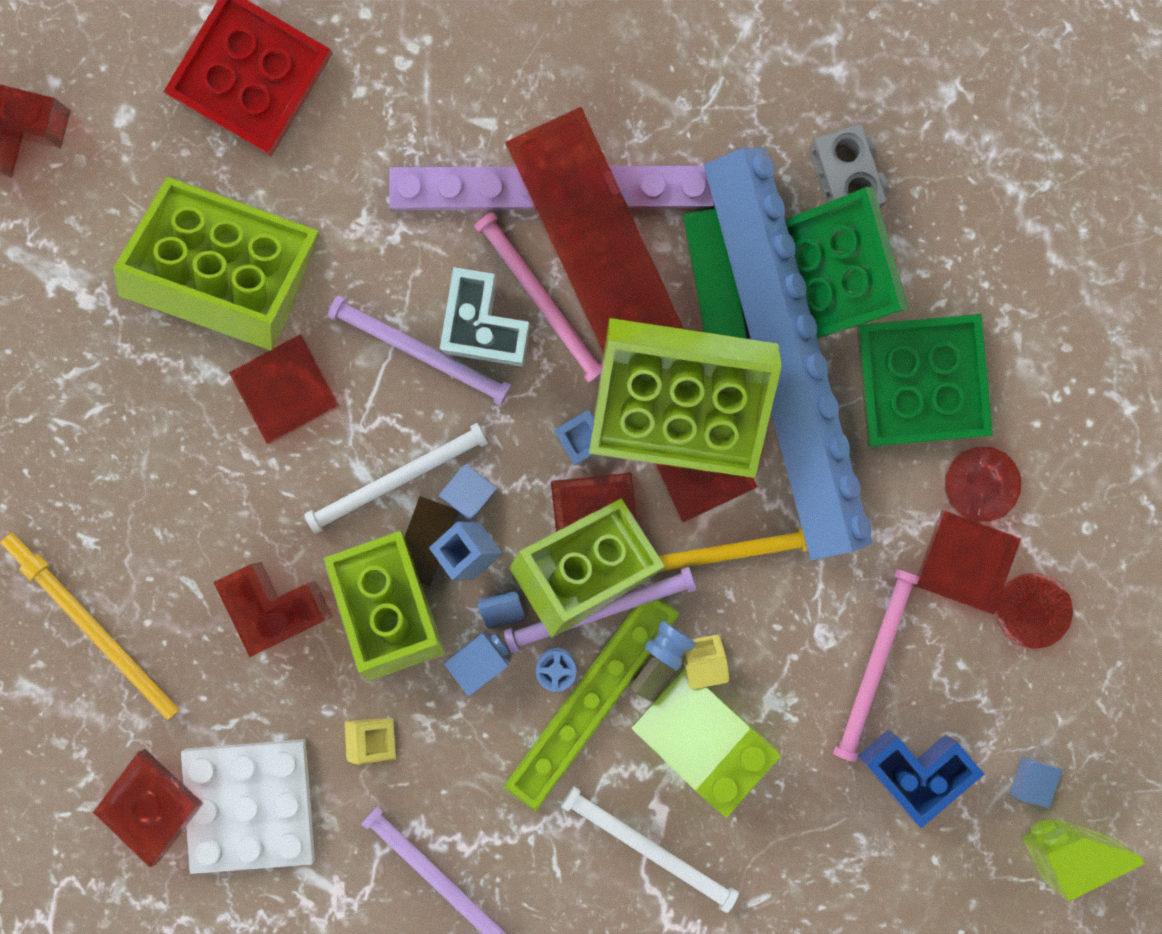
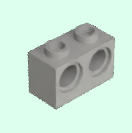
(838, 175)

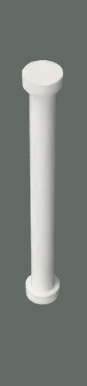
(400, 476)
(723, 896)

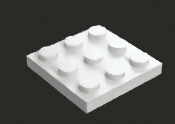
(251, 808)

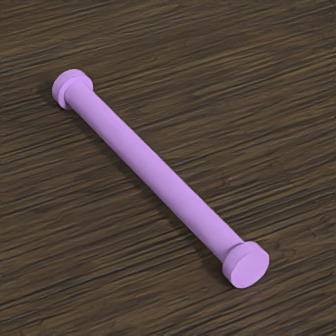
(409, 345)
(629, 600)
(430, 872)

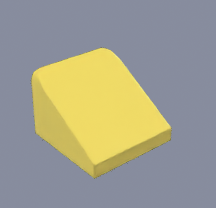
(706, 663)
(370, 740)

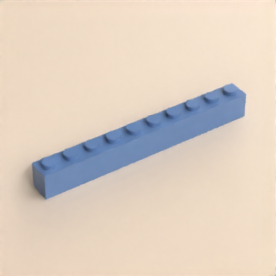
(779, 313)

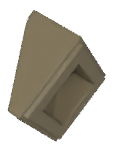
(652, 678)

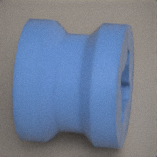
(670, 645)
(556, 677)

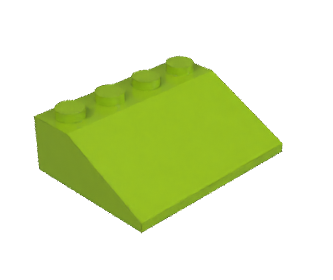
(216, 263)
(684, 398)

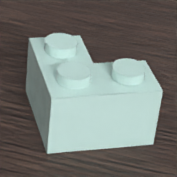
(472, 329)

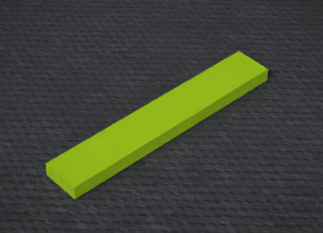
(588, 704)

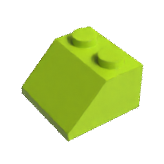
(1077, 858)

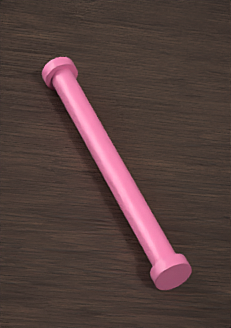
(539, 296)
(876, 665)

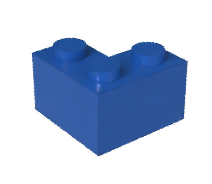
(925, 783)

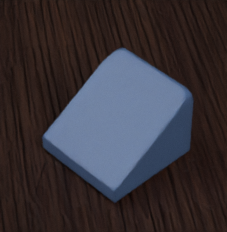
(468, 492)
(501, 609)
(1035, 782)

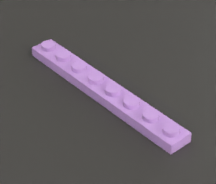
(502, 190)

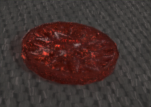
(982, 484)
(1034, 610)

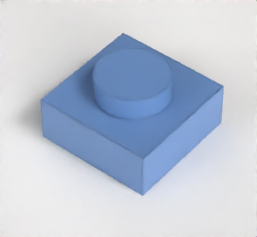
(576, 436)

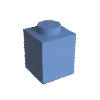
(465, 550)
(478, 661)

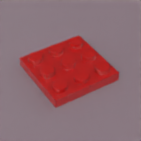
(248, 73)

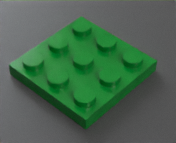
(846, 262)
(924, 380)

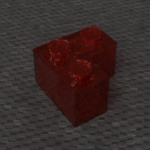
(28, 118)
(261, 615)

